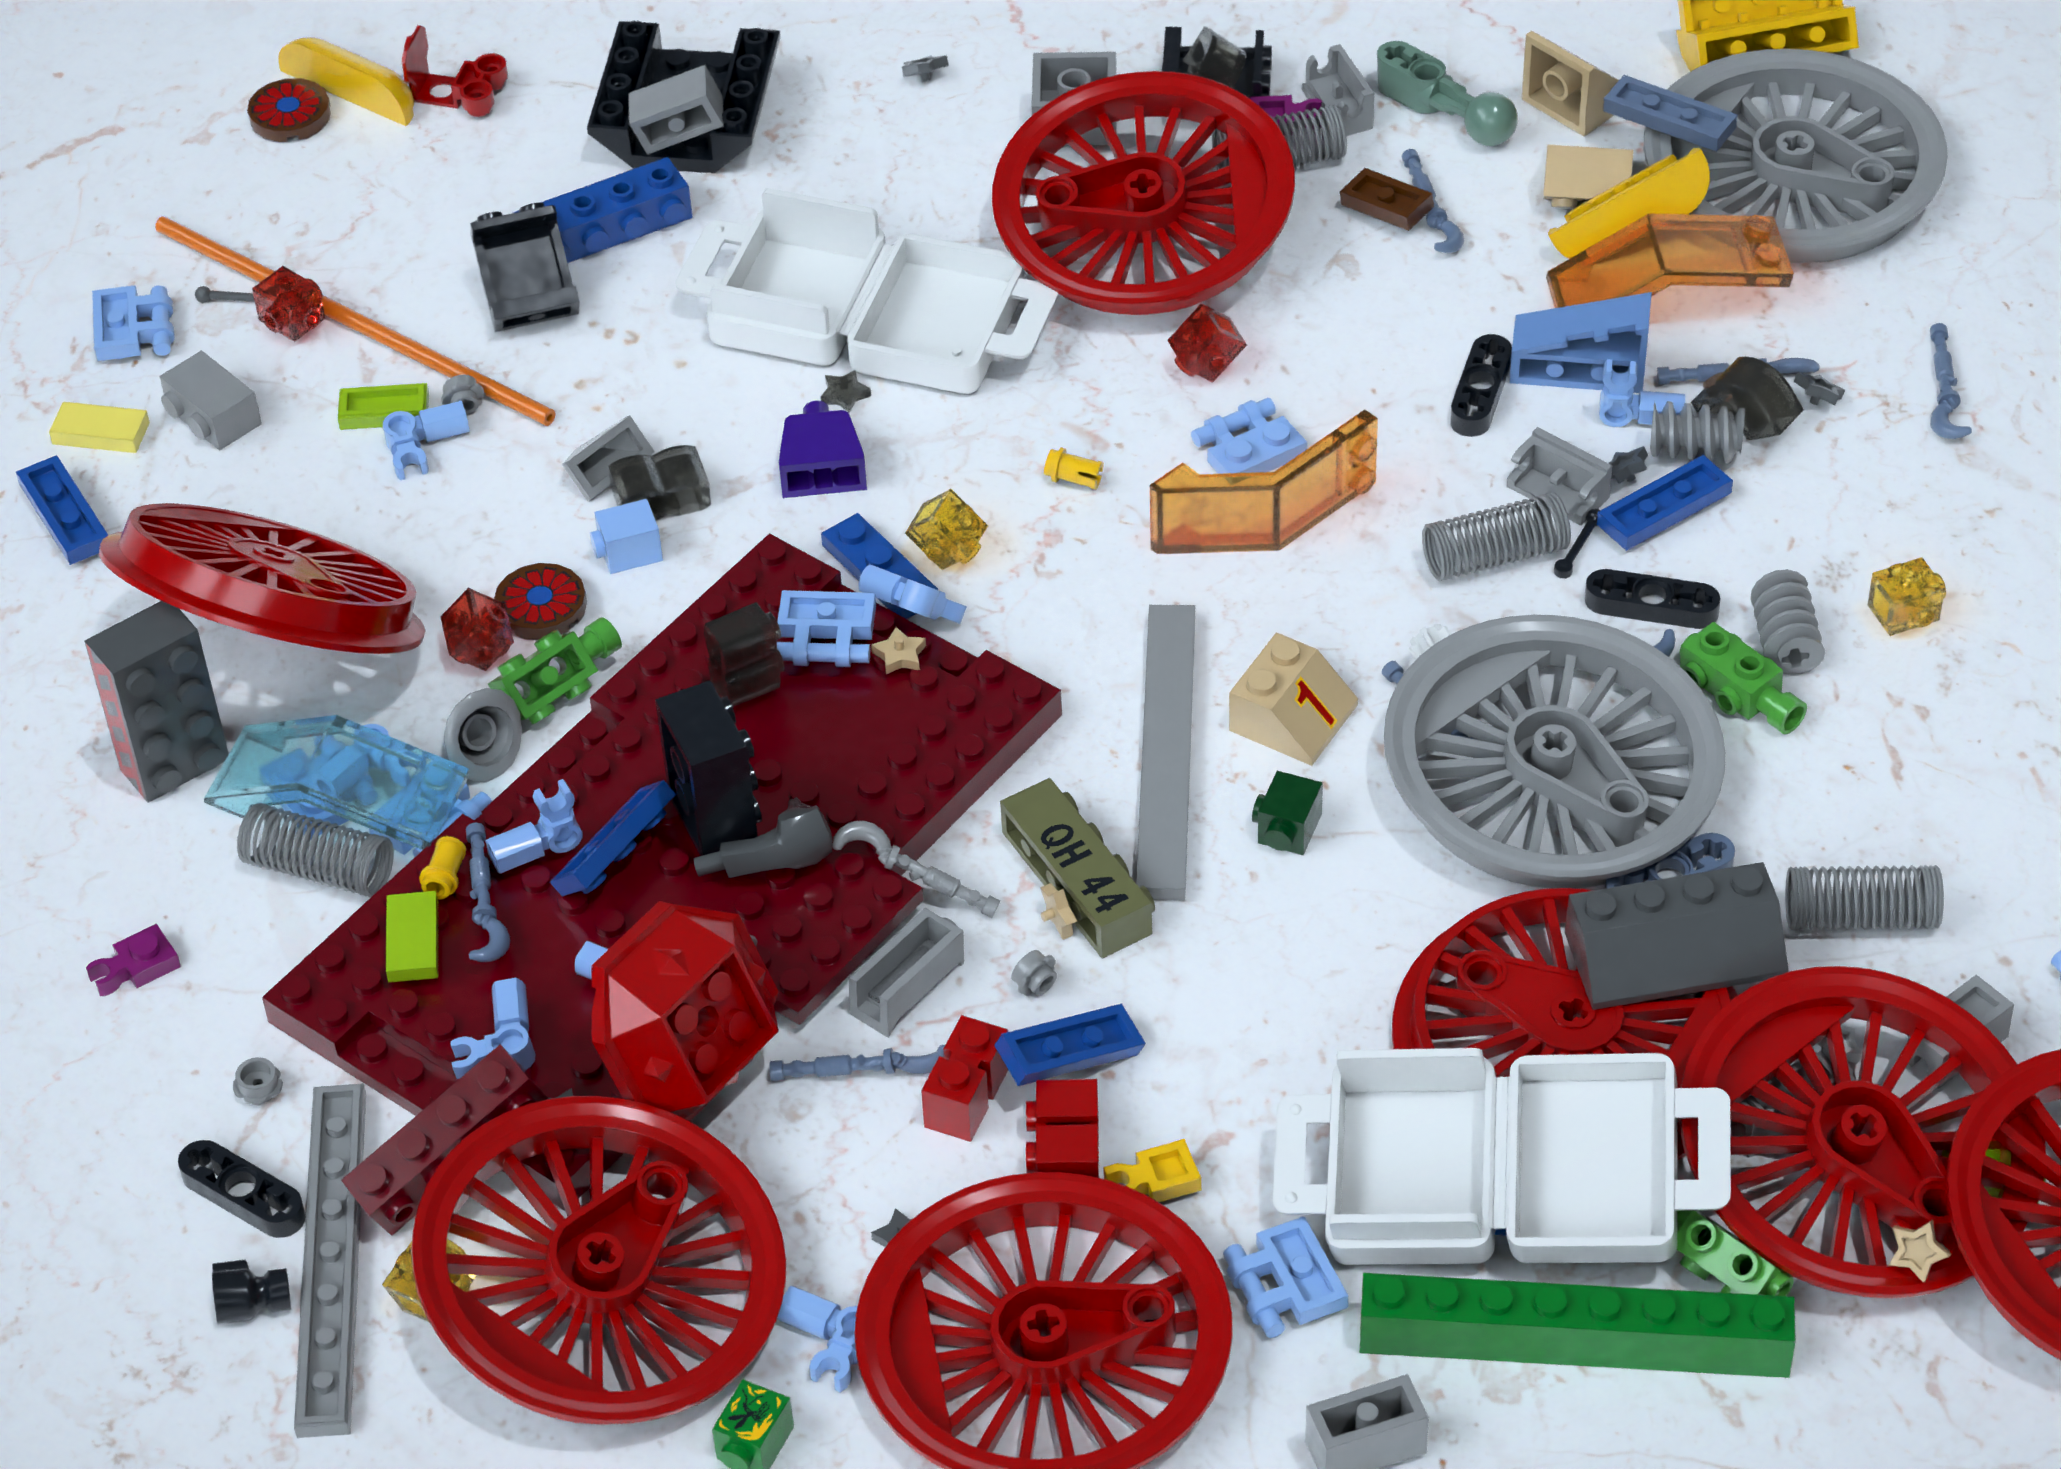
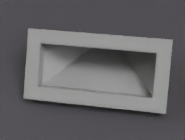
(590, 461)

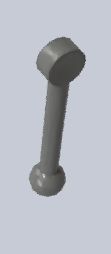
(204, 294)

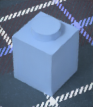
(627, 536)

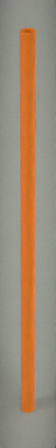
(362, 324)

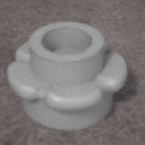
(463, 389)
(1034, 973)
(255, 1072)

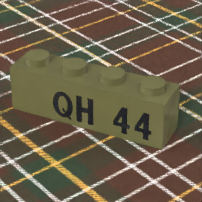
(1073, 857)

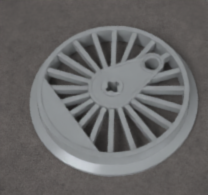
(1805, 158)
(1552, 751)

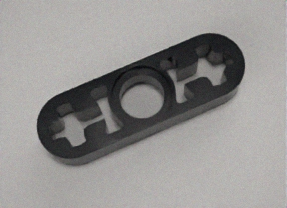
(1484, 399)
(1635, 608)
(249, 1207)

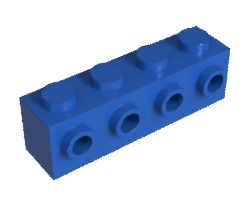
(621, 208)

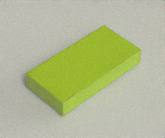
(371, 405)
(412, 936)

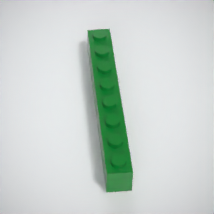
(1577, 1325)

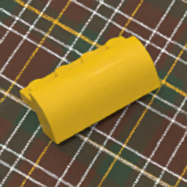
(1738, 26)

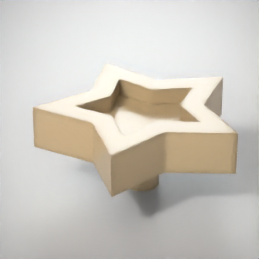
(899, 651)
(1058, 910)
(1918, 1249)

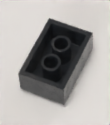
(708, 767)

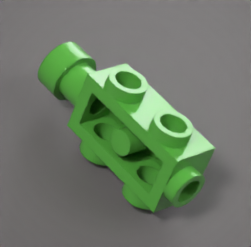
(1740, 678)
(542, 682)
(1718, 1252)

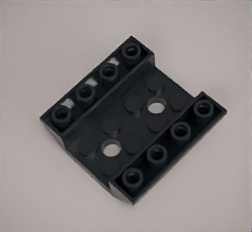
(640, 61)

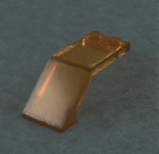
(1674, 251)
(1263, 508)

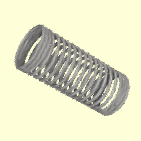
(1332, 130)
(1442, 552)
(272, 835)
(1864, 904)

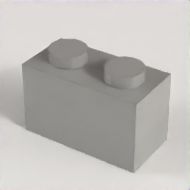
(676, 109)
(209, 400)
(1368, 1427)

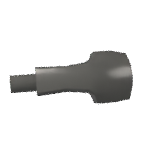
(796, 842)

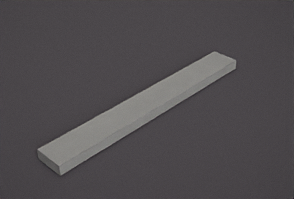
(1166, 752)
(330, 1264)

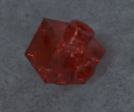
(288, 303)
(1206, 343)
(477, 629)

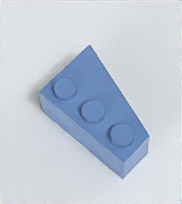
(1574, 341)

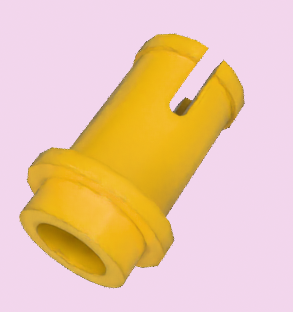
(1073, 468)
(443, 867)

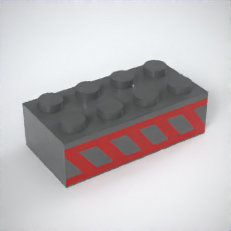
(157, 699)

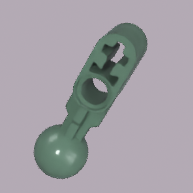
(1425, 87)

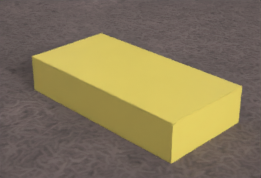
(99, 427)

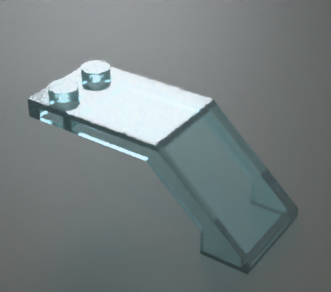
(342, 772)

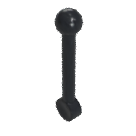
(1563, 568)

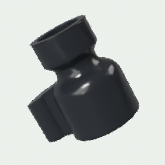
(241, 1294)

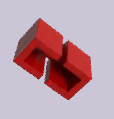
(957, 1088)
(1064, 1127)

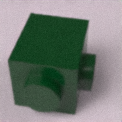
(1288, 812)

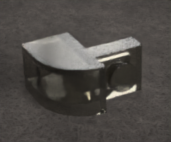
(1215, 58)
(1759, 389)

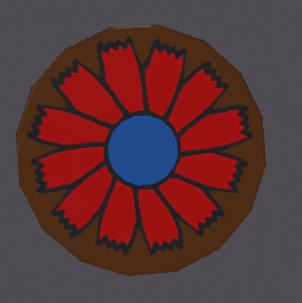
(289, 109)
(542, 599)

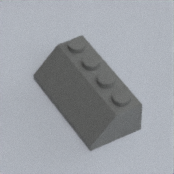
(1676, 935)

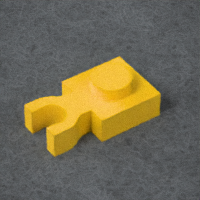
(1159, 1172)

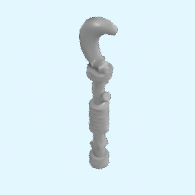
(930, 876)

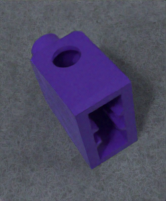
(820, 453)

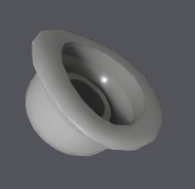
(484, 734)

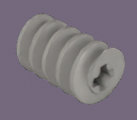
(1697, 432)
(1787, 621)

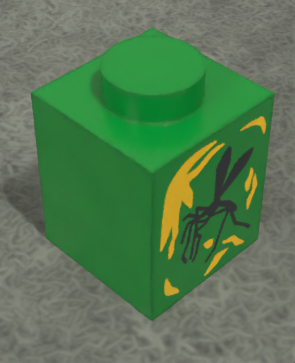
(752, 1427)

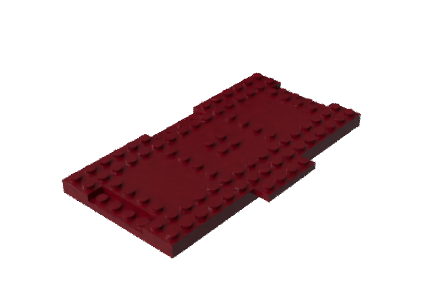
(848, 739)

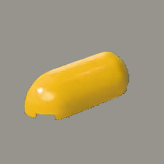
(349, 77)
(1662, 188)

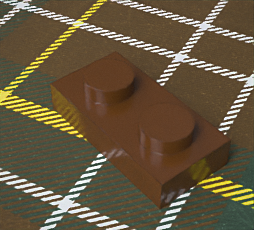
(1386, 199)

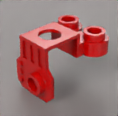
(471, 86)

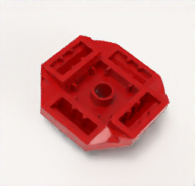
(681, 1007)

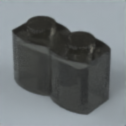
(669, 480)
(744, 654)

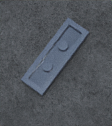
(1670, 113)

